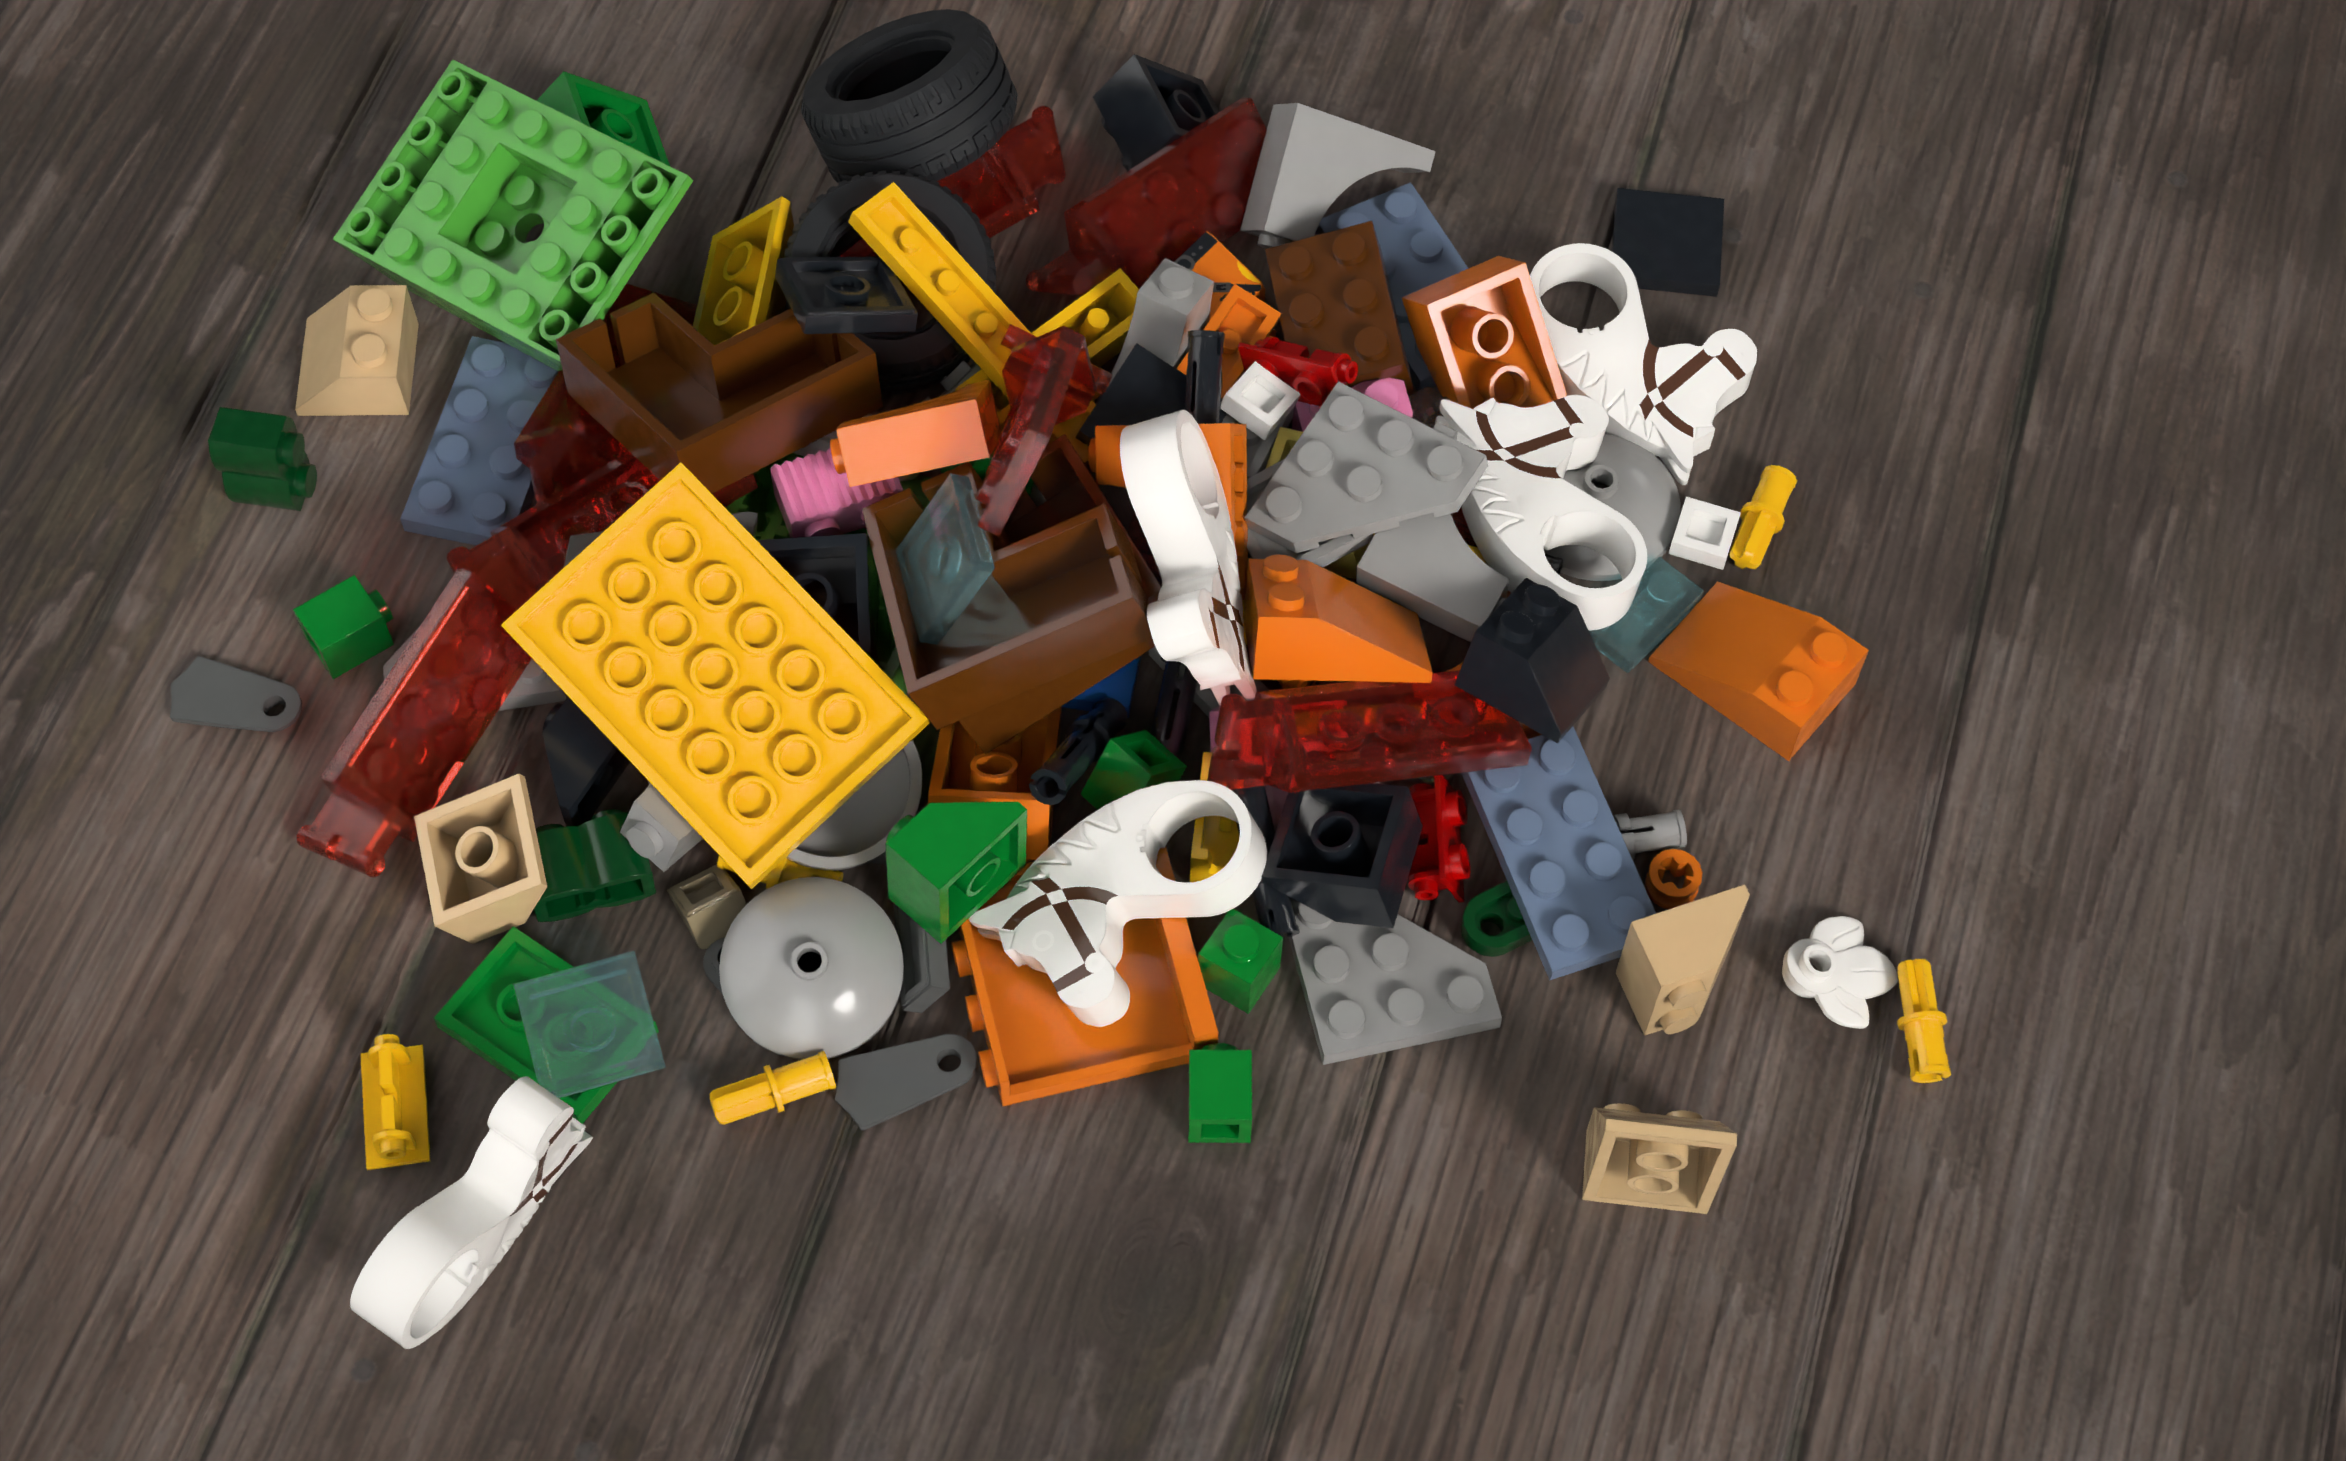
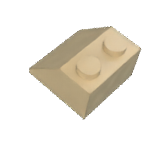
(359, 354)
(482, 860)
(1676, 958)

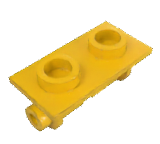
(394, 1104)

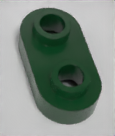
(1500, 908)

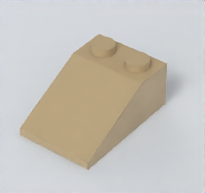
(1655, 1158)

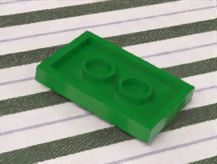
(488, 1016)

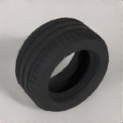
(911, 98)
(930, 352)

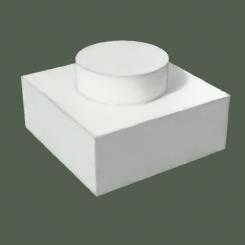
(1259, 400)
(1704, 533)

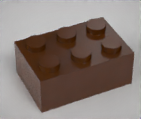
(1340, 300)

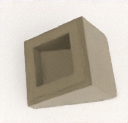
(707, 904)

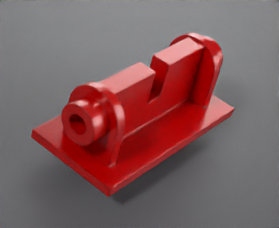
(1309, 376)
(1444, 858)

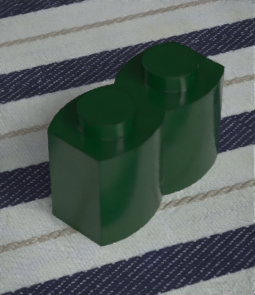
(261, 459)
(590, 867)

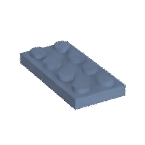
(1413, 253)
(471, 467)
(1561, 854)

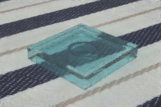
(944, 559)
(589, 1025)

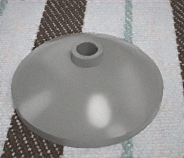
(1637, 489)
(861, 825)
(817, 1010)

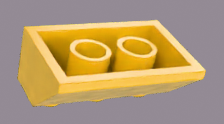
(740, 273)

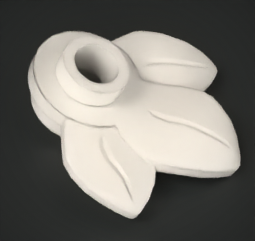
(1844, 972)

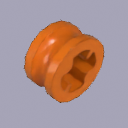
(1678, 863)

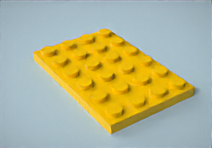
(716, 674)

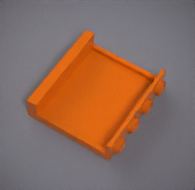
(1045, 1049)

